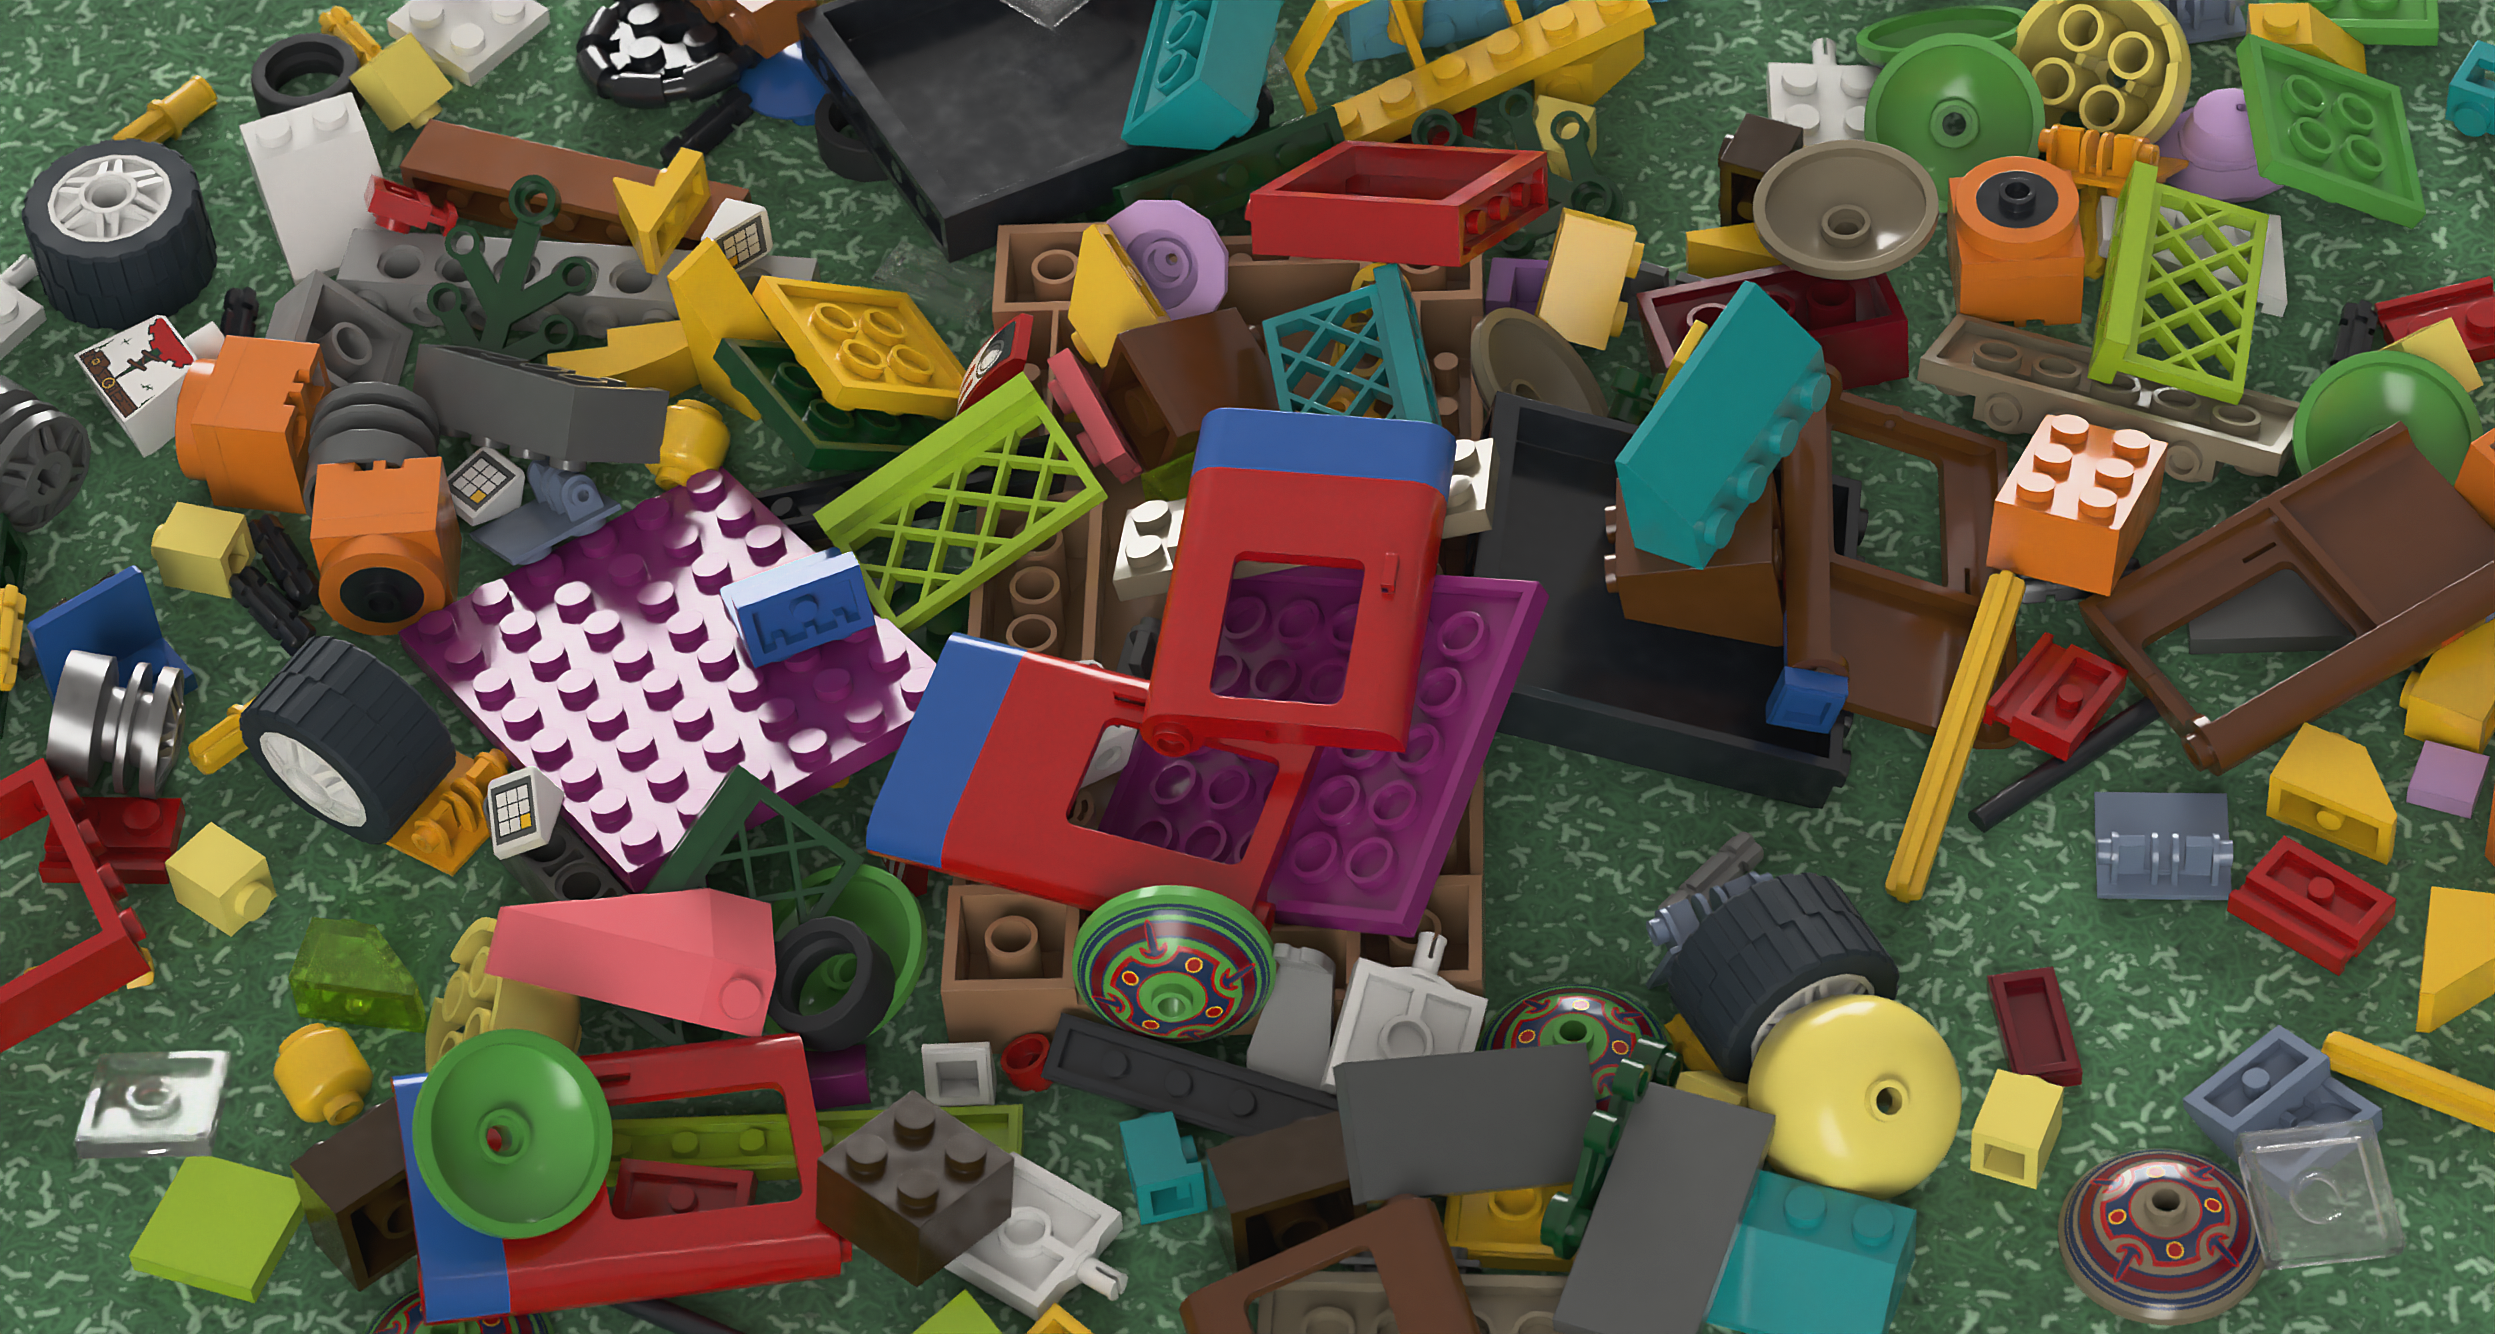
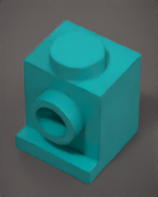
(2471, 95)
(1162, 1168)

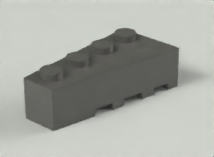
(540, 408)

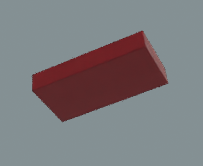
(2034, 1026)

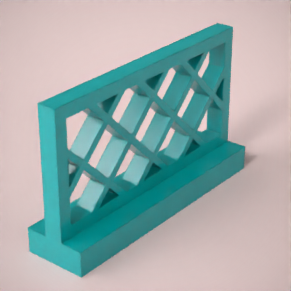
(1399, 346)

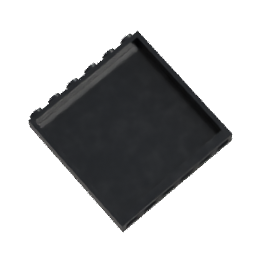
(989, 110)
(1625, 684)

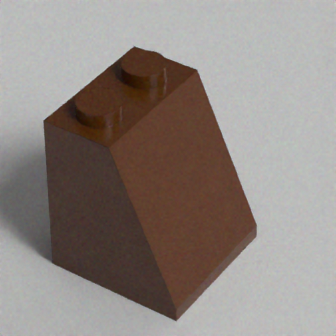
(1178, 371)
(1730, 598)

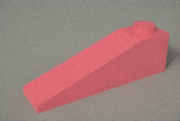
(665, 954)

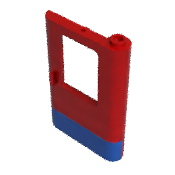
(1308, 496)
(1000, 764)
(623, 1261)

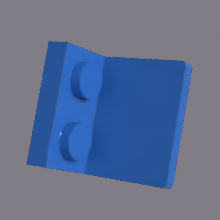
(799, 605)
(110, 621)

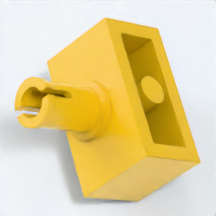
(1587, 278)

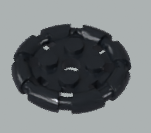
(660, 56)

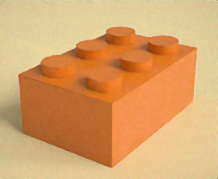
(2077, 504)

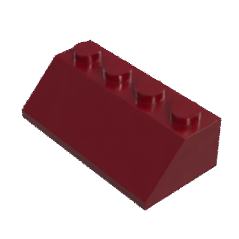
(1853, 320)

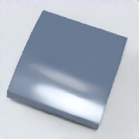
(2274, 1087)

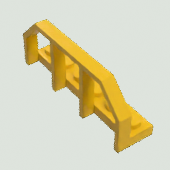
(1470, 73)

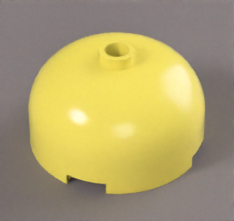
(2083, 43)
(494, 1002)
(1824, 1081)

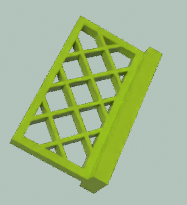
(2127, 286)
(944, 462)

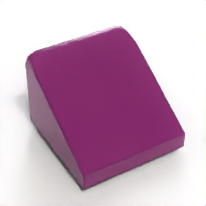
(839, 1077)

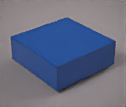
(1806, 700)

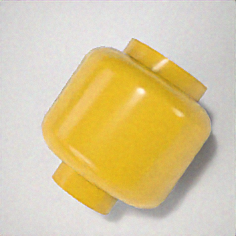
(691, 443)
(323, 1074)

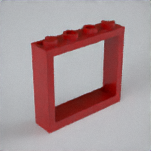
(1399, 203)
(95, 964)

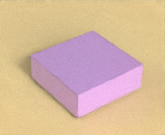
(2448, 779)

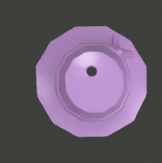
(2219, 150)
(1161, 227)

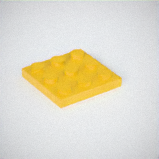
(864, 346)

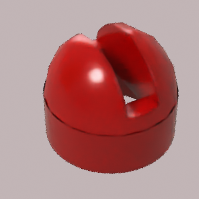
(1024, 1062)

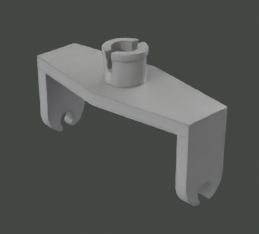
(1297, 1019)

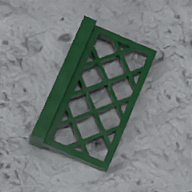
(1228, 174)
(707, 839)

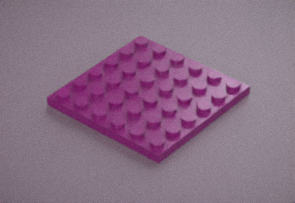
(1371, 818)

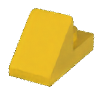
(663, 213)

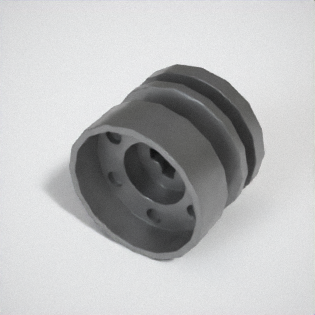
(115, 724)

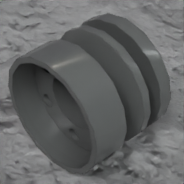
(369, 425)
(40, 458)

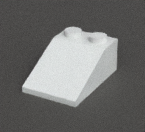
(313, 180)

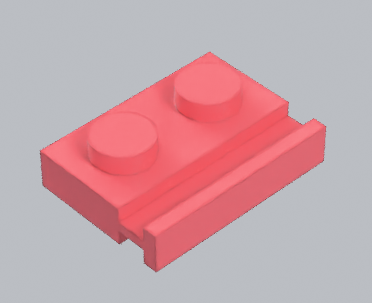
(1102, 436)

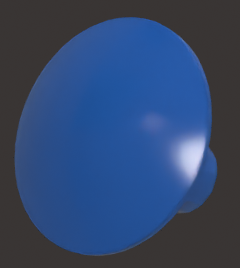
(783, 87)

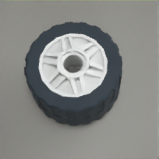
(119, 233)
(348, 739)
(1769, 958)

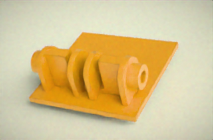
(2105, 159)
(452, 819)

